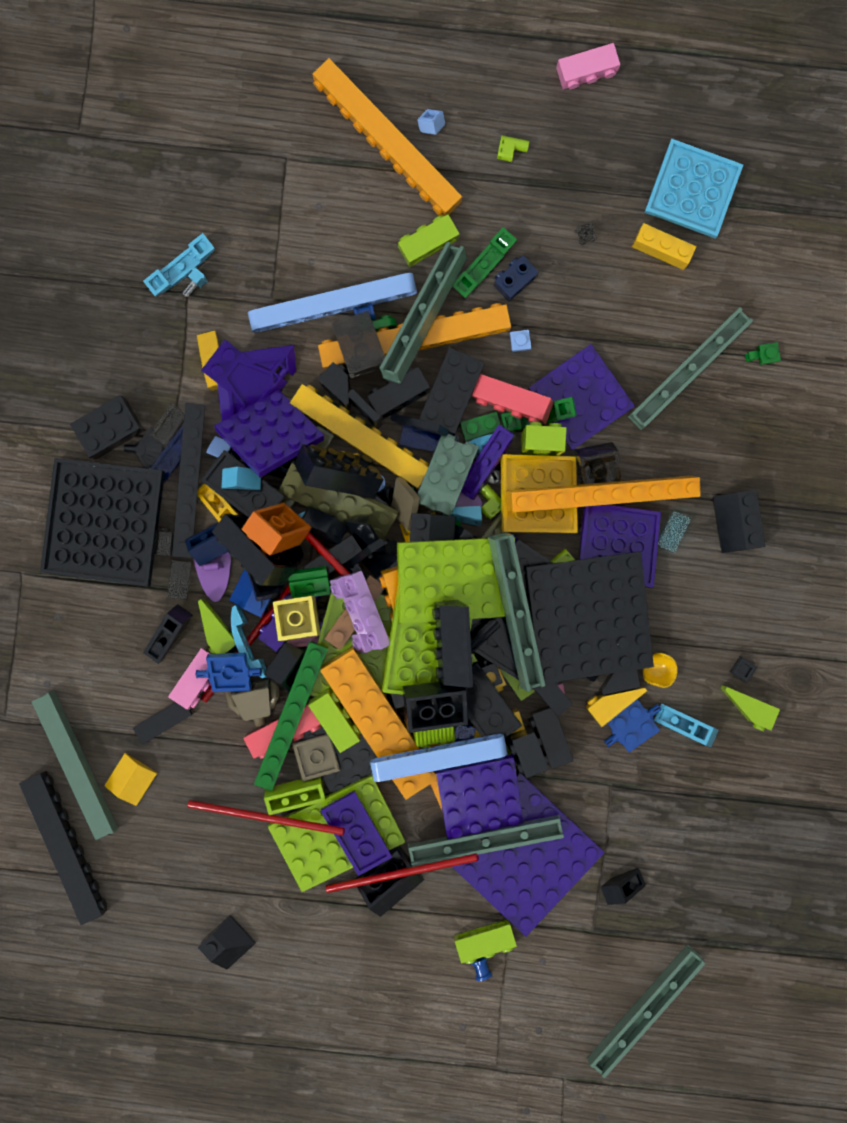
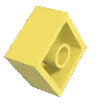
(296, 618)

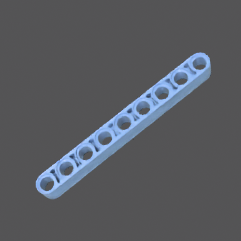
(332, 302)

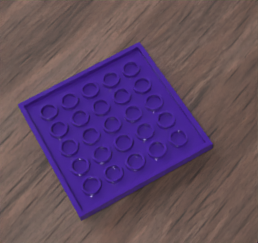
(534, 877)

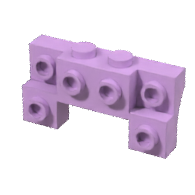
(363, 612)

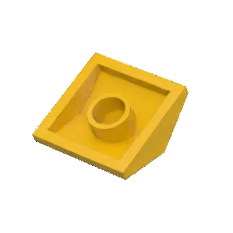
(130, 779)

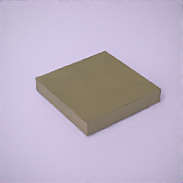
(405, 501)
(316, 757)

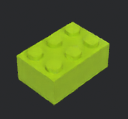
(543, 439)

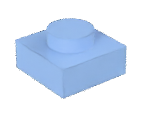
(520, 340)

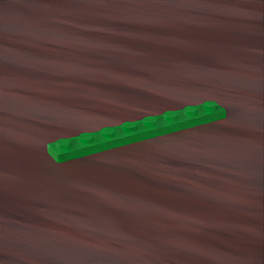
(290, 715)

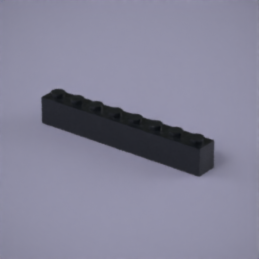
(63, 847)

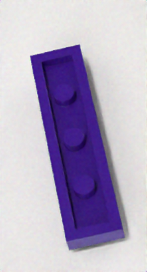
(487, 461)

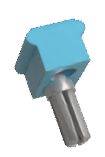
(197, 279)

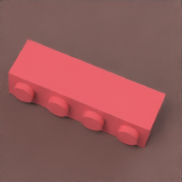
(512, 399)
(259, 739)

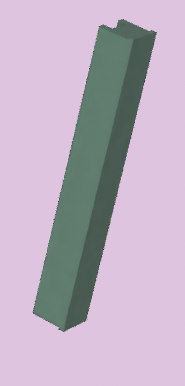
(423, 313)
(690, 368)
(516, 610)
(75, 765)
(489, 841)
(646, 1011)

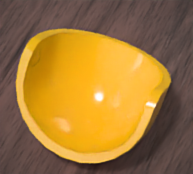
(663, 672)

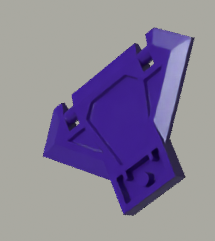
(248, 374)

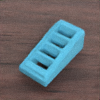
(468, 514)

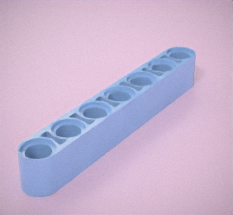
(438, 757)

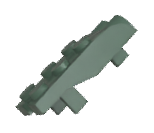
(446, 474)

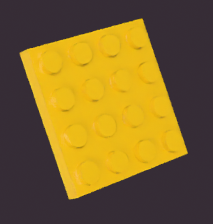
(537, 472)

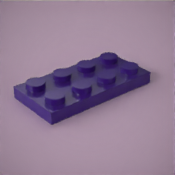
(361, 837)

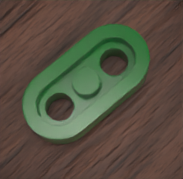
(385, 321)

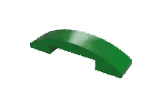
(484, 263)
(561, 410)

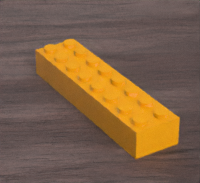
(373, 714)

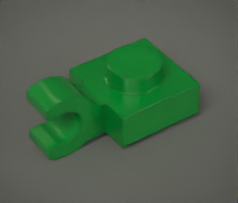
(765, 354)

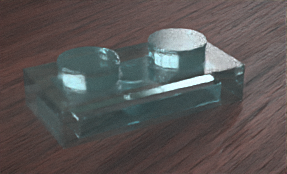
(673, 531)

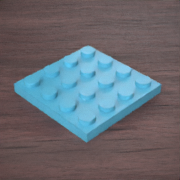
(693, 188)

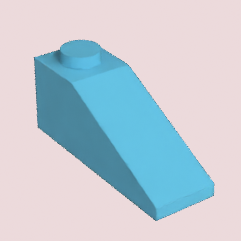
(686, 725)

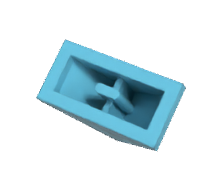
(240, 479)

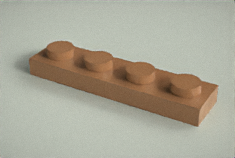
(343, 626)

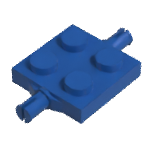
(228, 672)
(633, 726)

